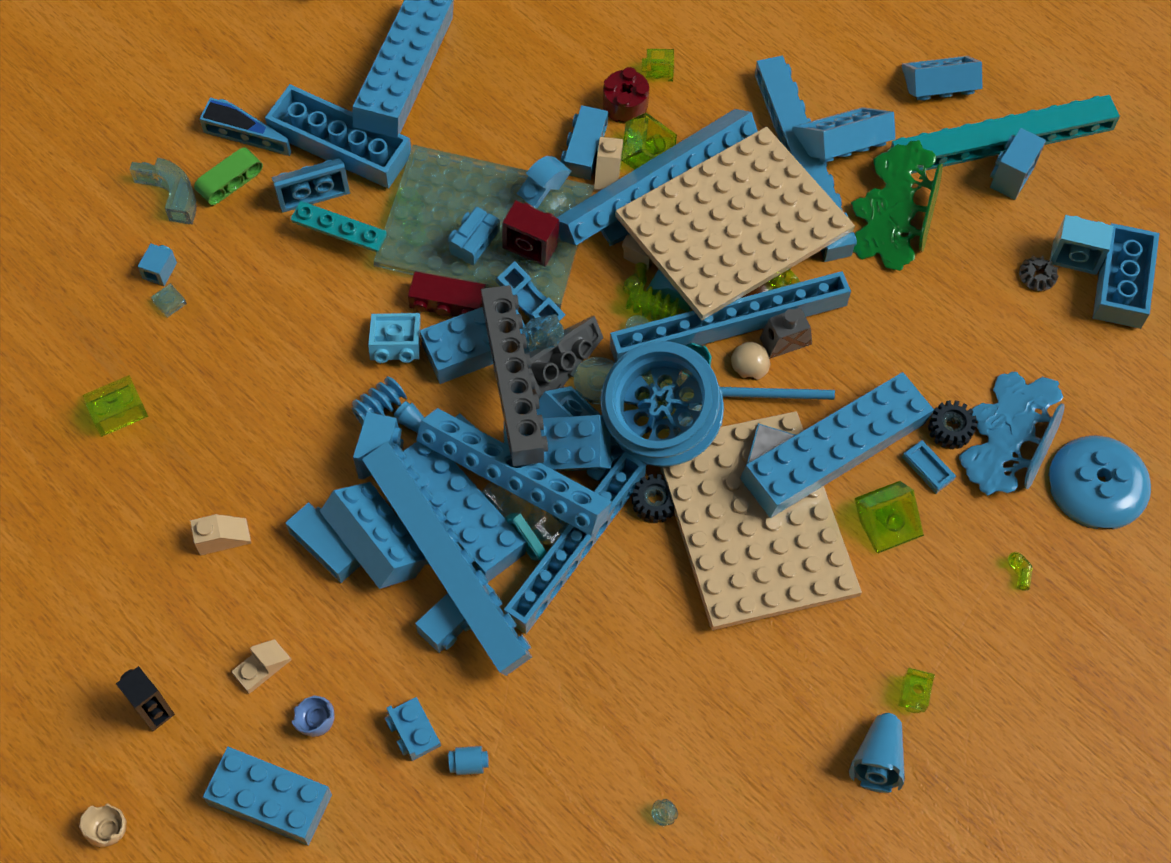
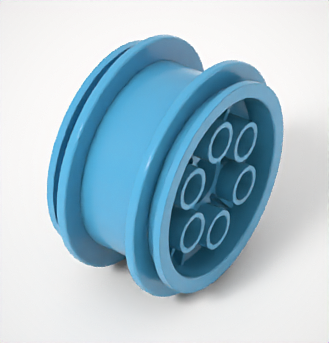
(664, 362)

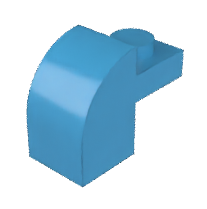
(542, 177)

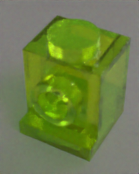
(659, 63)
(916, 680)

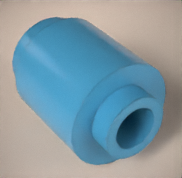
(468, 760)

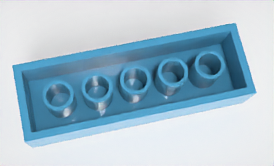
(330, 134)
(474, 518)

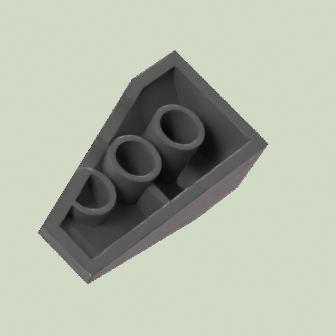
(556, 365)

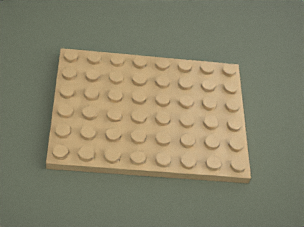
(734, 222)
(740, 555)

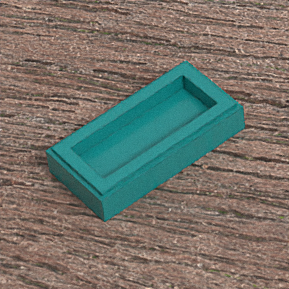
(533, 546)

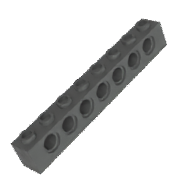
(513, 377)

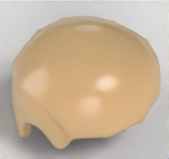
(750, 360)
(103, 825)

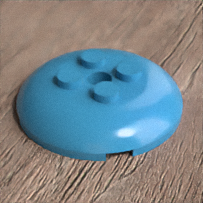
(1086, 497)

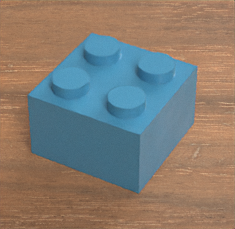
(1016, 163)

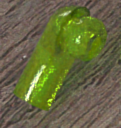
(636, 279)
(1022, 568)

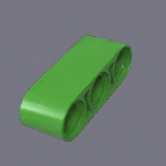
(228, 176)

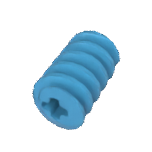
(378, 399)

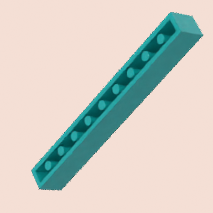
(991, 136)

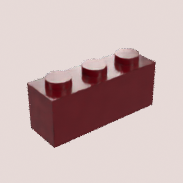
(444, 294)

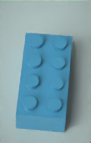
(1127, 277)
(458, 345)
(576, 443)
(374, 534)
(267, 795)

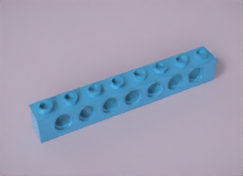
(530, 482)
(572, 547)

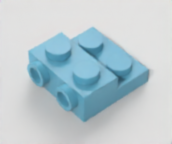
(394, 337)

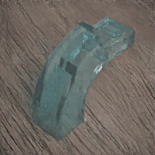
(181, 201)
(543, 524)

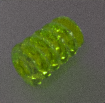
(652, 303)

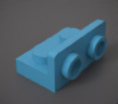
(413, 728)

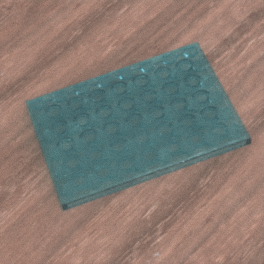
(437, 195)

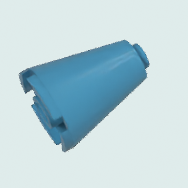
(881, 756)

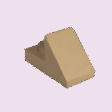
(260, 666)

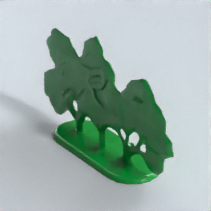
(893, 207)

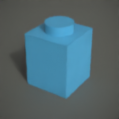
(157, 264)

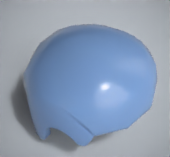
(313, 716)

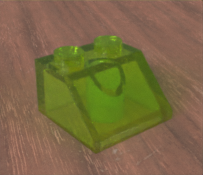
(645, 140)
(115, 405)
(889, 516)

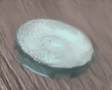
(590, 378)

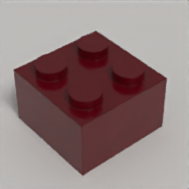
(530, 233)

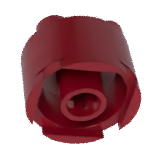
(625, 94)

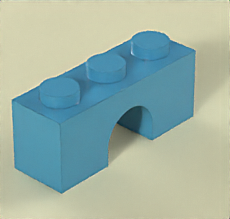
(529, 297)

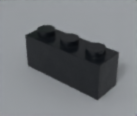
(145, 698)

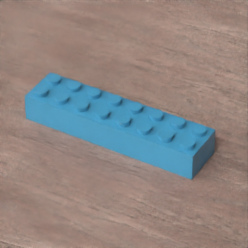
(402, 66)
(836, 444)

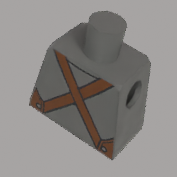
(786, 333)

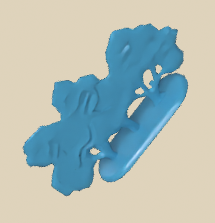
(1008, 427)

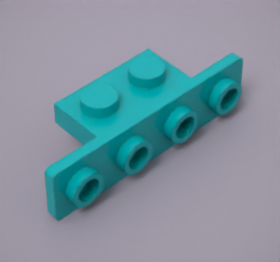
(338, 226)

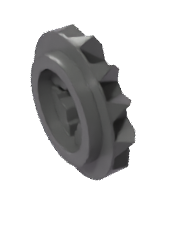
(1042, 281)

